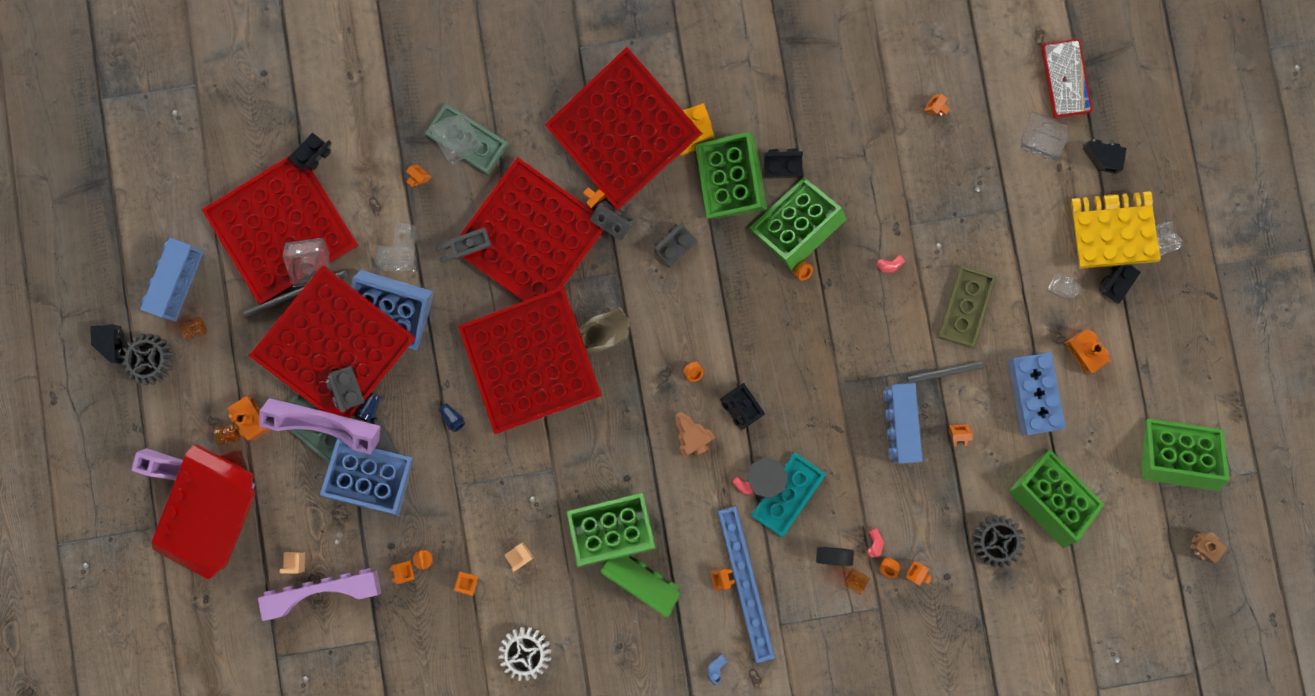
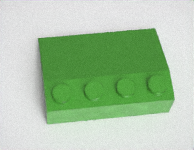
(731, 176)
(798, 223)
(1184, 455)
(1056, 499)
(610, 530)
(643, 583)

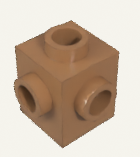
(1207, 547)

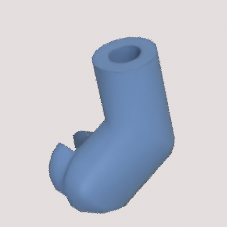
(714, 669)

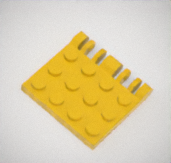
(1116, 233)

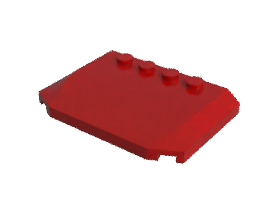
(204, 512)

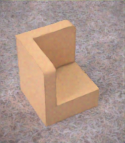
(519, 556)
(293, 562)

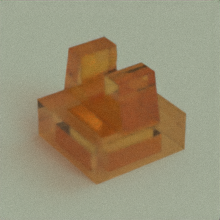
(856, 581)

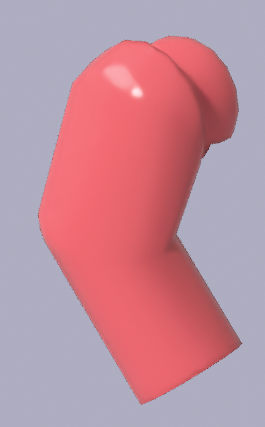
(888, 266)
(742, 486)
(878, 543)

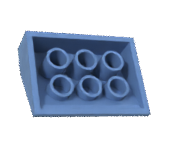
(399, 300)
(367, 480)

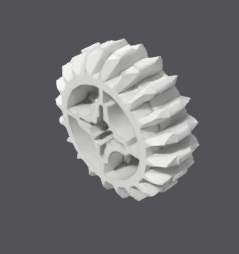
(527, 661)

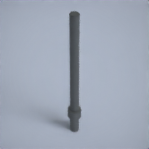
(280, 300)

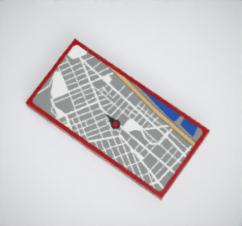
(1066, 78)

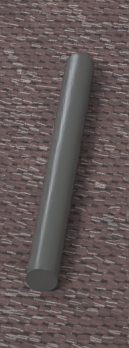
(945, 372)

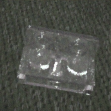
(1167, 238)
(396, 258)

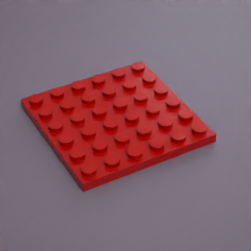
(623, 128)
(272, 211)
(534, 233)
(327, 331)
(529, 360)

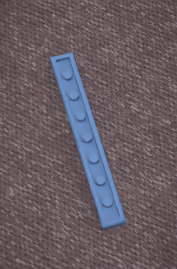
(746, 584)

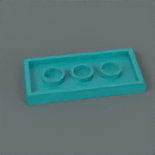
(785, 507)

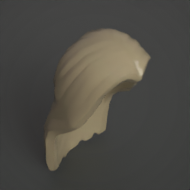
(605, 331)

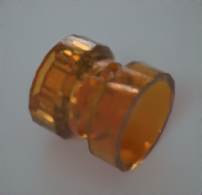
(193, 328)
(229, 434)

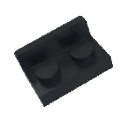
(309, 153)
(783, 164)
(1119, 282)
(742, 406)

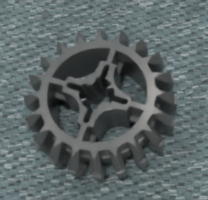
(135, 369)
(994, 534)

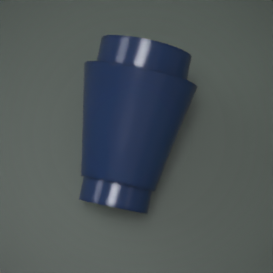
(368, 408)
(451, 417)

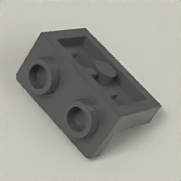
(612, 220)
(675, 244)
(345, 388)

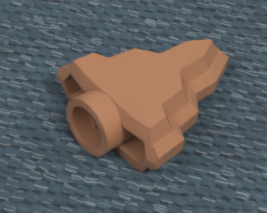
(692, 436)

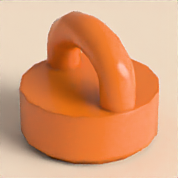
(803, 270)
(693, 372)
(423, 559)
(889, 568)

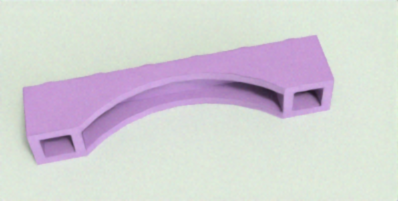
(355, 433)
(157, 464)
(359, 586)

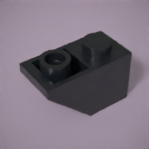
(1105, 157)
(108, 341)

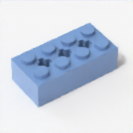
(171, 279)
(1047, 387)
(903, 423)

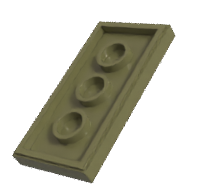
(967, 306)

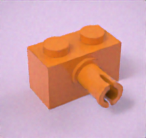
(1088, 351)
(246, 415)

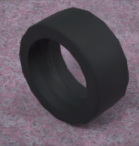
(835, 556)

